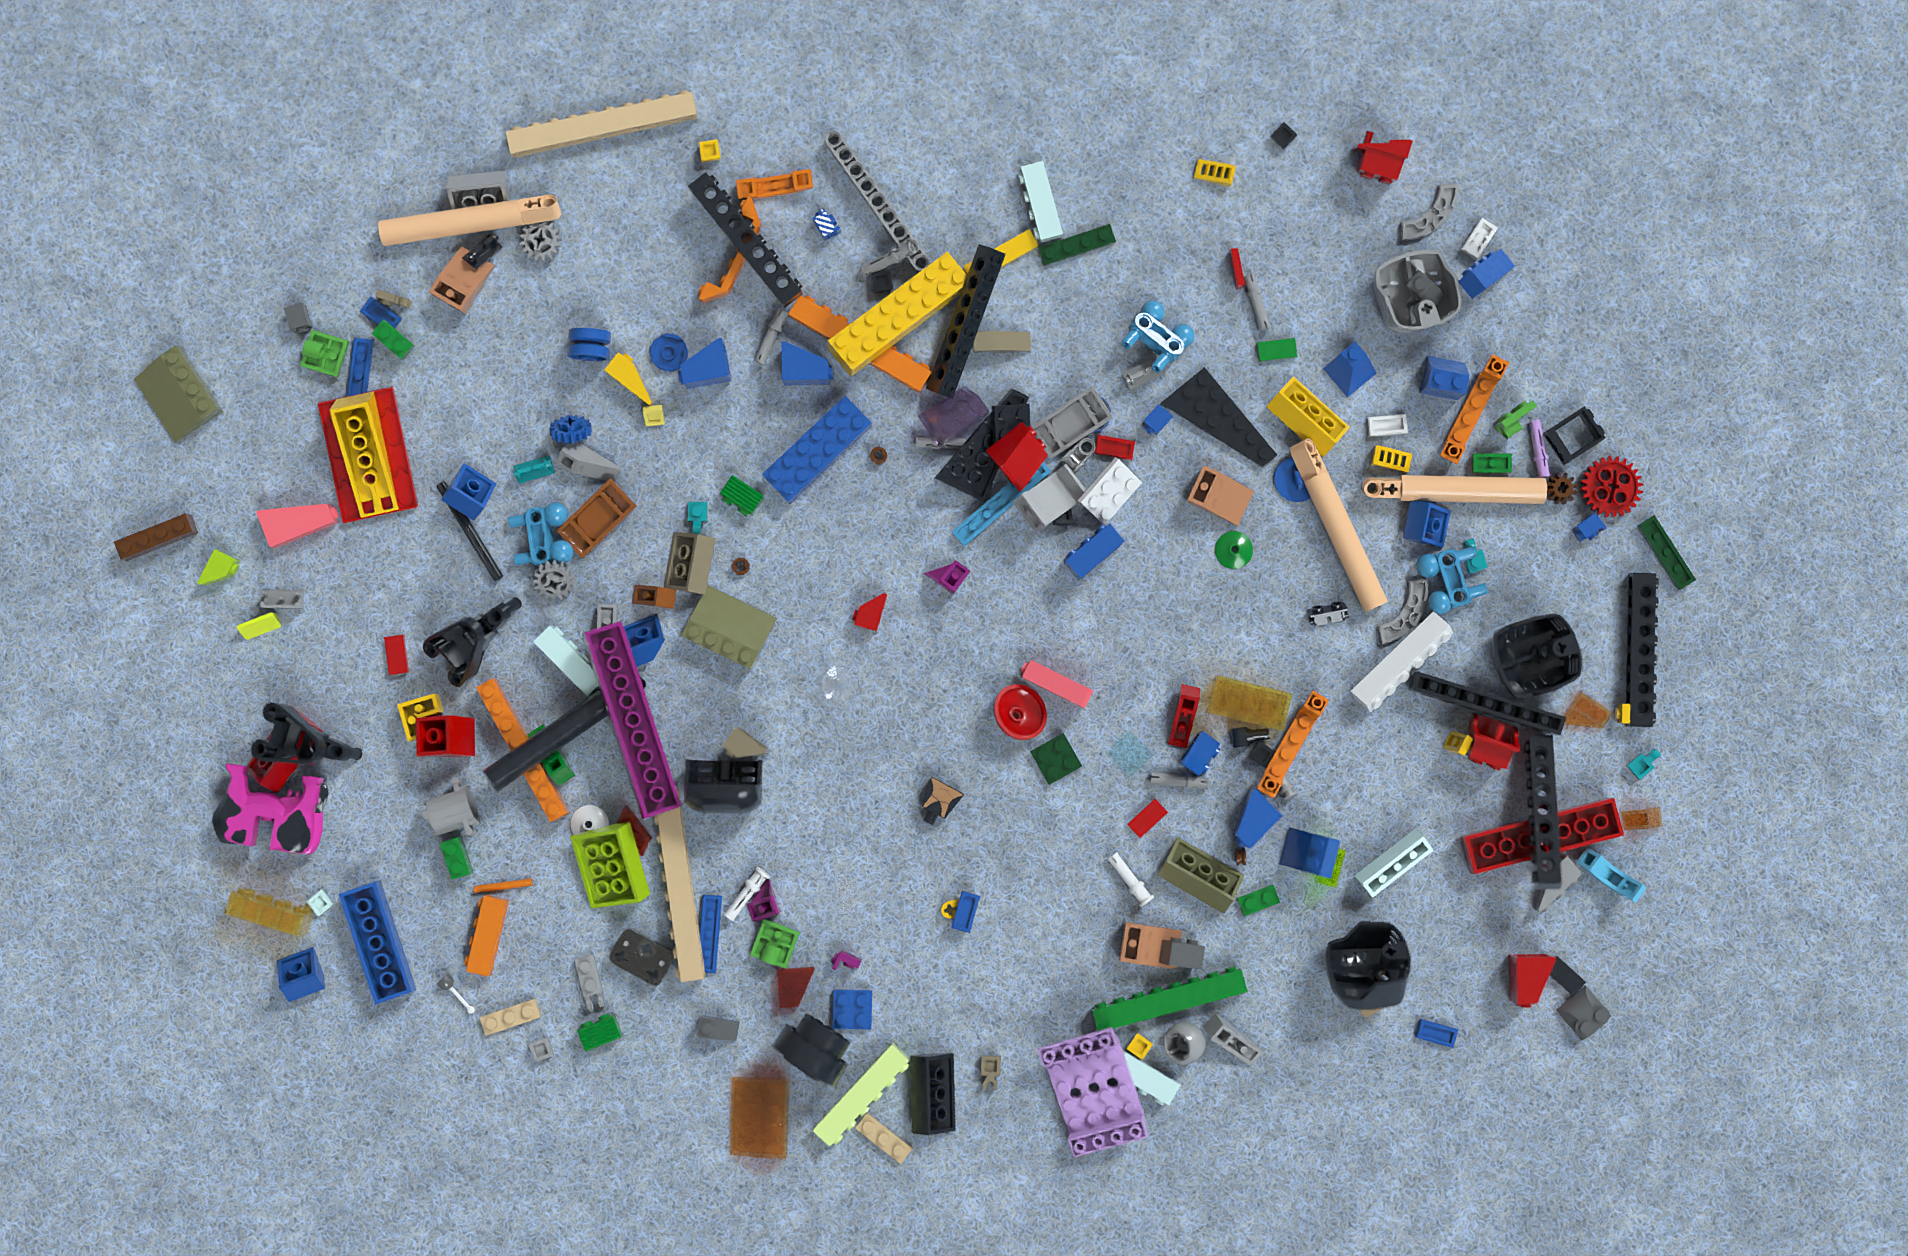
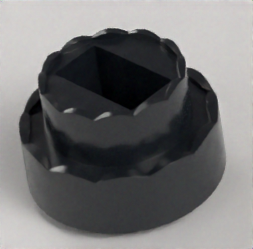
(814, 1049)

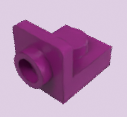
(849, 960)

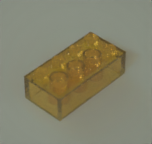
(1249, 703)
(269, 912)

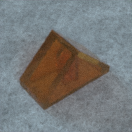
(1641, 818)

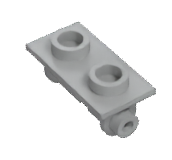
(1141, 374)

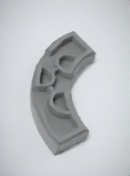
(1434, 217)
(1410, 613)

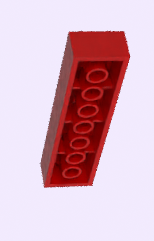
(1511, 842)

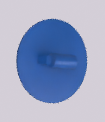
(1289, 482)

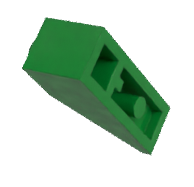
(556, 764)

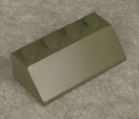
(1201, 875)

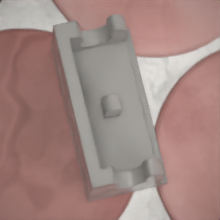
(283, 599)

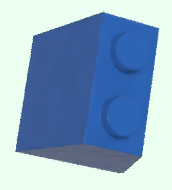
(706, 367)
(804, 367)
(1444, 378)
(1254, 819)

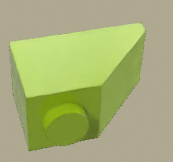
(218, 568)

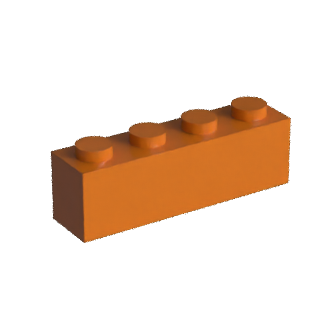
(487, 935)

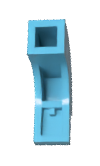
(1610, 876)

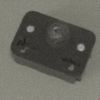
(637, 961)

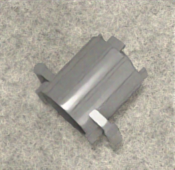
(452, 811)

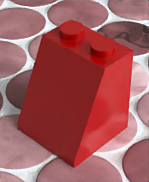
(1018, 455)
(445, 736)
(1528, 977)

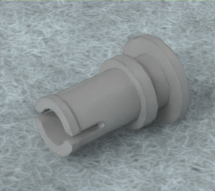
(1286, 790)

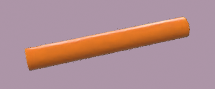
(503, 885)

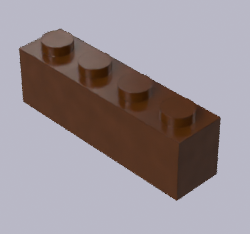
(156, 537)

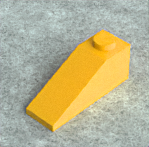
(626, 373)

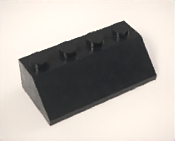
(932, 1093)

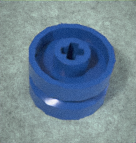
(589, 344)

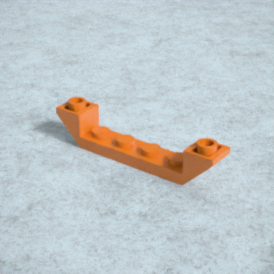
(711, 292)
(1472, 408)
(1291, 743)

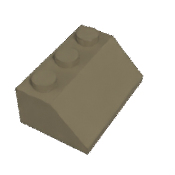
(689, 563)
(743, 745)

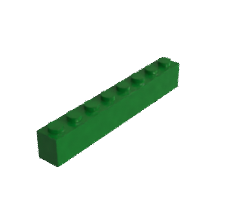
(1169, 1000)

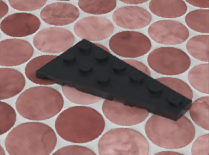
(1214, 412)
(971, 467)

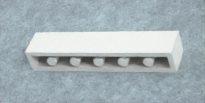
(1402, 662)

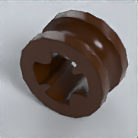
(884, 453)
(746, 564)
(1240, 856)

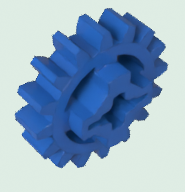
(570, 429)

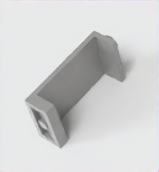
(1050, 498)

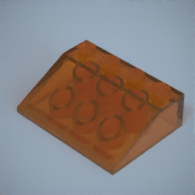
(760, 1117)

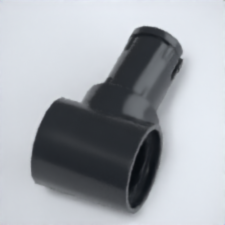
(1245, 736)

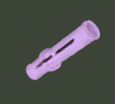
(1539, 449)

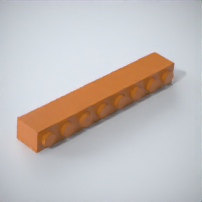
(890, 362)
(514, 735)

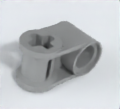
(1078, 455)

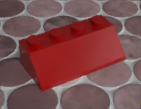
(273, 774)

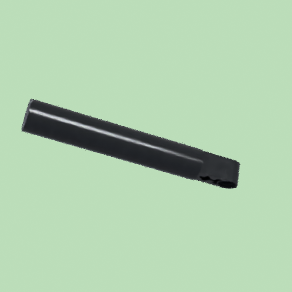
(547, 741)

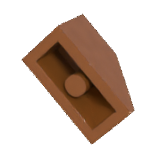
(654, 596)

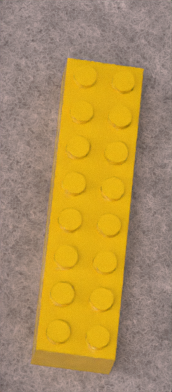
(898, 314)

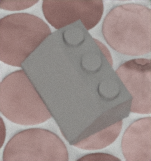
(477, 189)

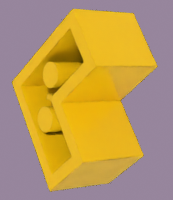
(420, 707)

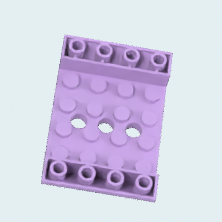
(1095, 1117)

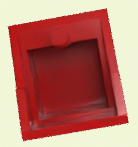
(1382, 159)
(1492, 742)

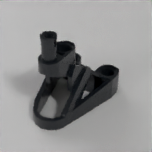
(459, 650)
(285, 737)

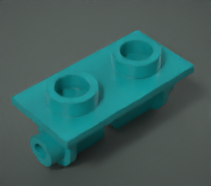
(533, 469)

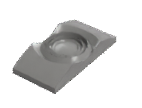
(1072, 422)

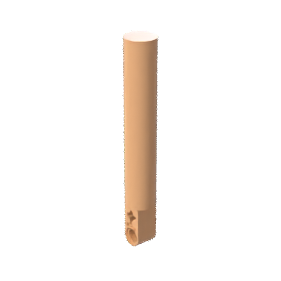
(468, 220)
(1460, 489)
(1338, 525)

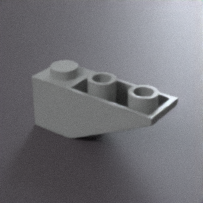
(585, 462)
(1570, 876)

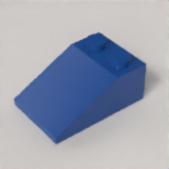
(1310, 852)

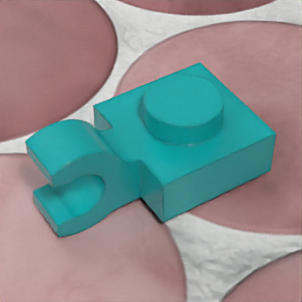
(697, 514)
(1477, 563)
(1641, 764)

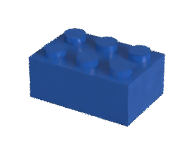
(1093, 551)

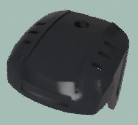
(1521, 658)
(723, 798)
(1358, 981)

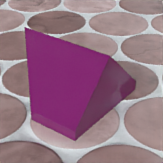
(949, 576)
(764, 903)

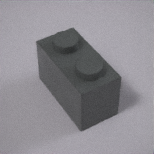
(1182, 954)

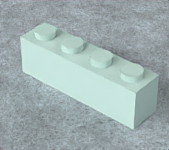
(1041, 202)
(567, 658)
(1393, 863)
(1151, 1080)

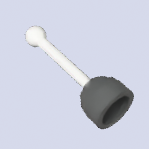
(447, 983)

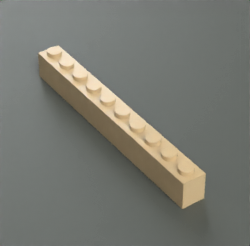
(601, 124)
(680, 895)

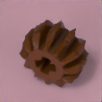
(1566, 494)

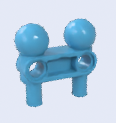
(1158, 336)
(541, 535)
(1452, 577)

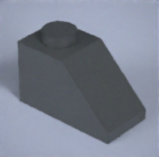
(1425, 288)
(717, 1028)

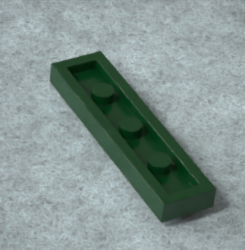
(1077, 244)
(1666, 552)

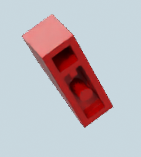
(1184, 715)

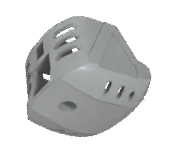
(1399, 305)

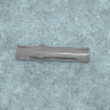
(892, 257)
(1257, 302)
(770, 337)
(928, 441)
(1179, 780)

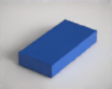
(377, 312)
(965, 911)
(1436, 1033)

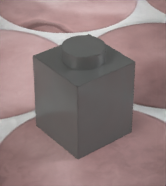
(298, 318)

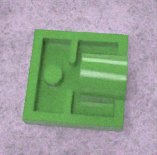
(324, 353)
(1509, 424)
(775, 943)

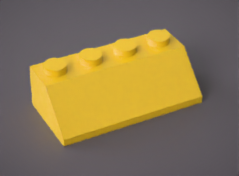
(1307, 416)

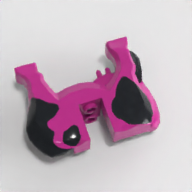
(295, 817)

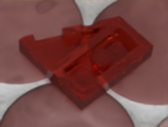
(640, 834)
(792, 985)

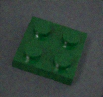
(1056, 758)

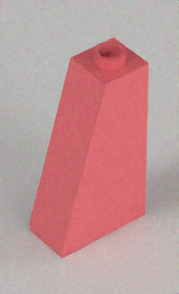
(293, 523)
(1056, 683)

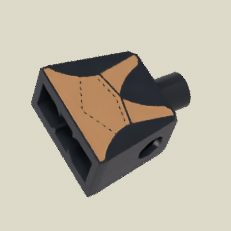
(939, 800)

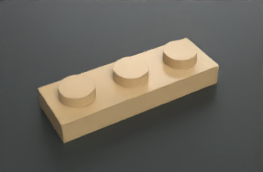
(510, 1016)
(883, 1138)

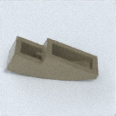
(1002, 342)

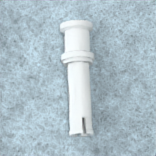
(752, 886)
(1136, 887)

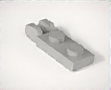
(590, 980)

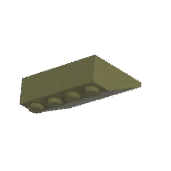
(177, 393)
(729, 627)

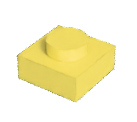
(653, 415)

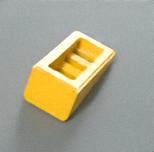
(1217, 165)
(1376, 455)

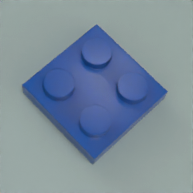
(852, 1009)

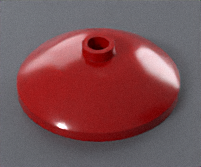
(1027, 708)

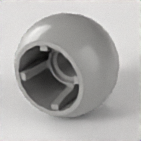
(1184, 1038)

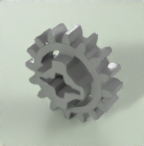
(548, 243)
(555, 577)

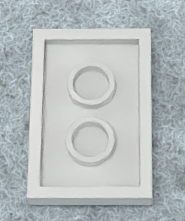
(1110, 491)

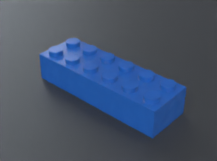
(817, 449)
(377, 942)

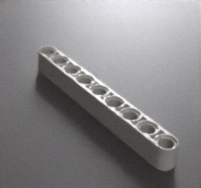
(875, 193)

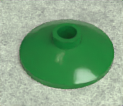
(1227, 557)

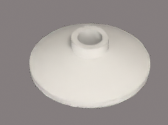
(588, 813)

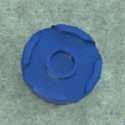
(674, 352)

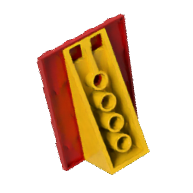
(368, 454)

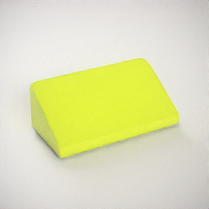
(259, 625)

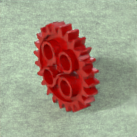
(1628, 490)

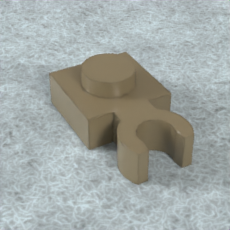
(389, 299)
(990, 1068)

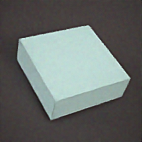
(320, 902)

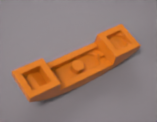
(775, 185)

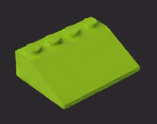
(610, 865)

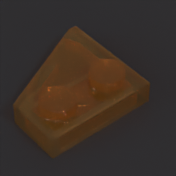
(1587, 713)

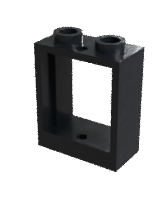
(1559, 447)

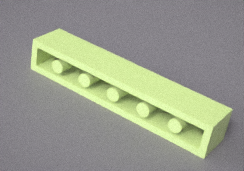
(859, 1096)

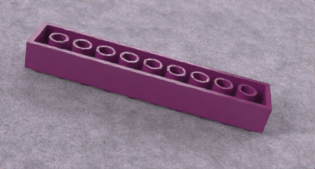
(631, 720)

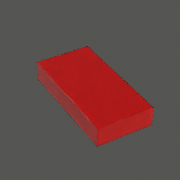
(1236, 268)
(1114, 447)
(396, 654)
(1147, 818)

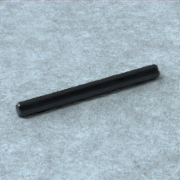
(474, 538)

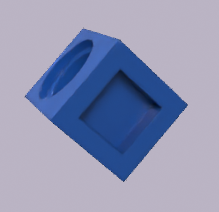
(1156, 420)

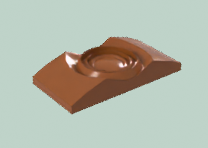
(597, 518)

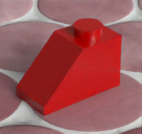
(870, 613)

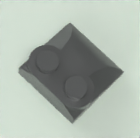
(1584, 1013)

